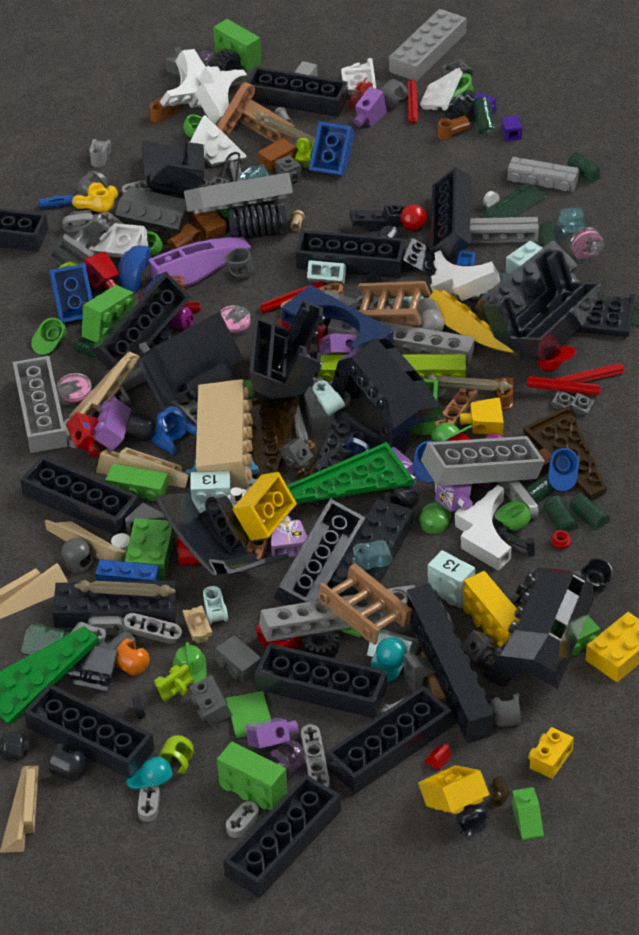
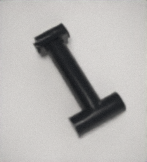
(528, 544)

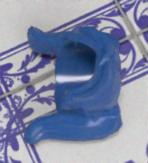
(171, 427)

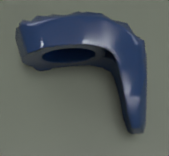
(356, 445)

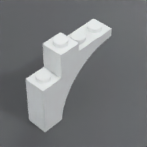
(190, 68)
(214, 90)
(463, 280)
(479, 533)

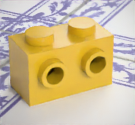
(551, 752)

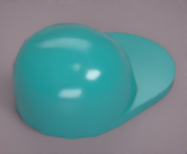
(389, 657)
(152, 773)

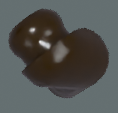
(302, 473)
(502, 791)

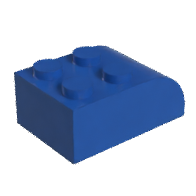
(332, 149)
(70, 291)

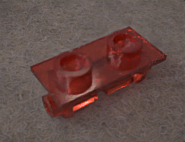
(361, 88)

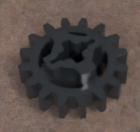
(460, 105)

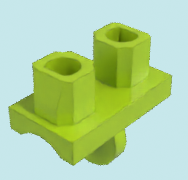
(304, 151)
(174, 683)

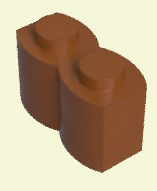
(210, 224)

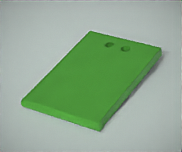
(246, 710)

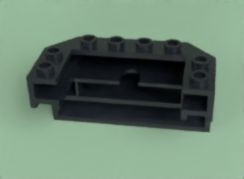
(550, 316)
(280, 356)
(391, 386)
(544, 597)

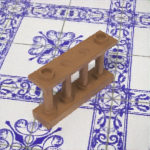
(406, 317)
(370, 589)

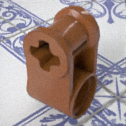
(159, 113)
(507, 398)

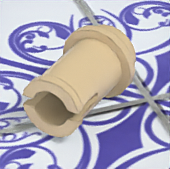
(297, 219)

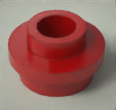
(560, 539)

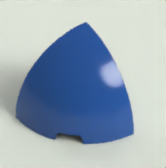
(131, 266)

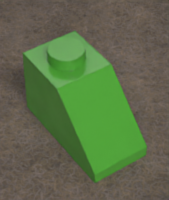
(527, 813)

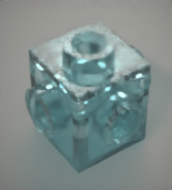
(571, 219)

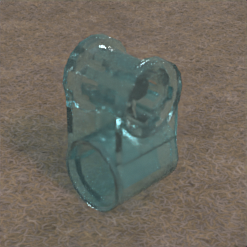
(372, 554)

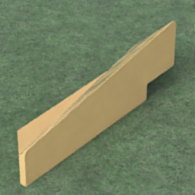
(108, 386)
(137, 459)
(98, 547)
(29, 590)
(22, 812)

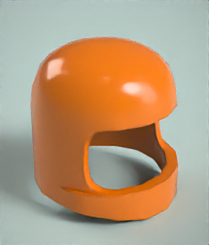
(130, 660)

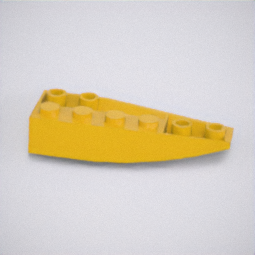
(464, 321)

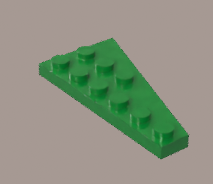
(30, 676)

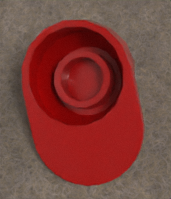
(556, 359)

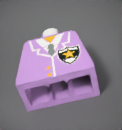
(288, 538)

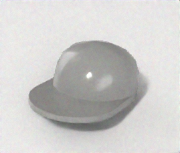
(430, 315)

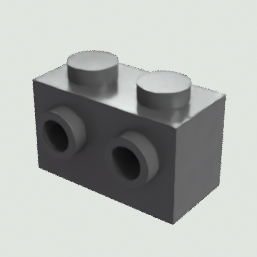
(210, 701)

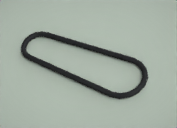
(238, 162)

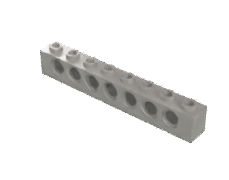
(417, 340)
(314, 617)

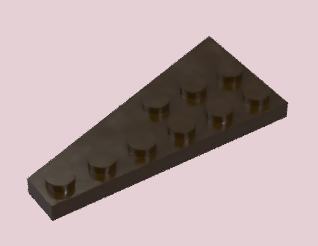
(561, 431)
(271, 432)

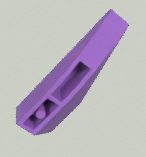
(196, 259)

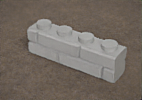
(543, 174)
(504, 229)

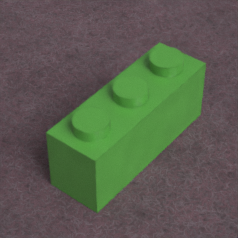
(141, 482)

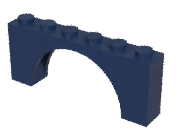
(334, 309)

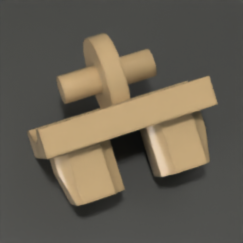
(197, 624)

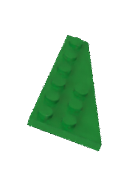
(362, 473)

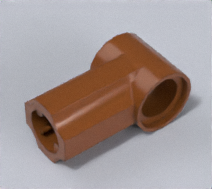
(448, 127)
(188, 235)

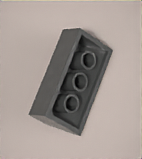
(153, 210)

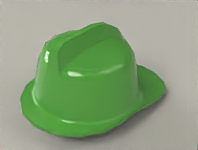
(464, 84)
(194, 659)

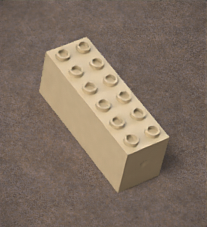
(225, 430)

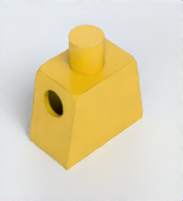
(484, 417)

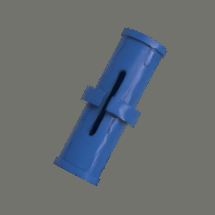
(56, 201)

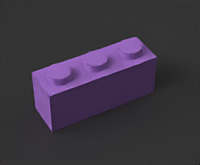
(112, 423)

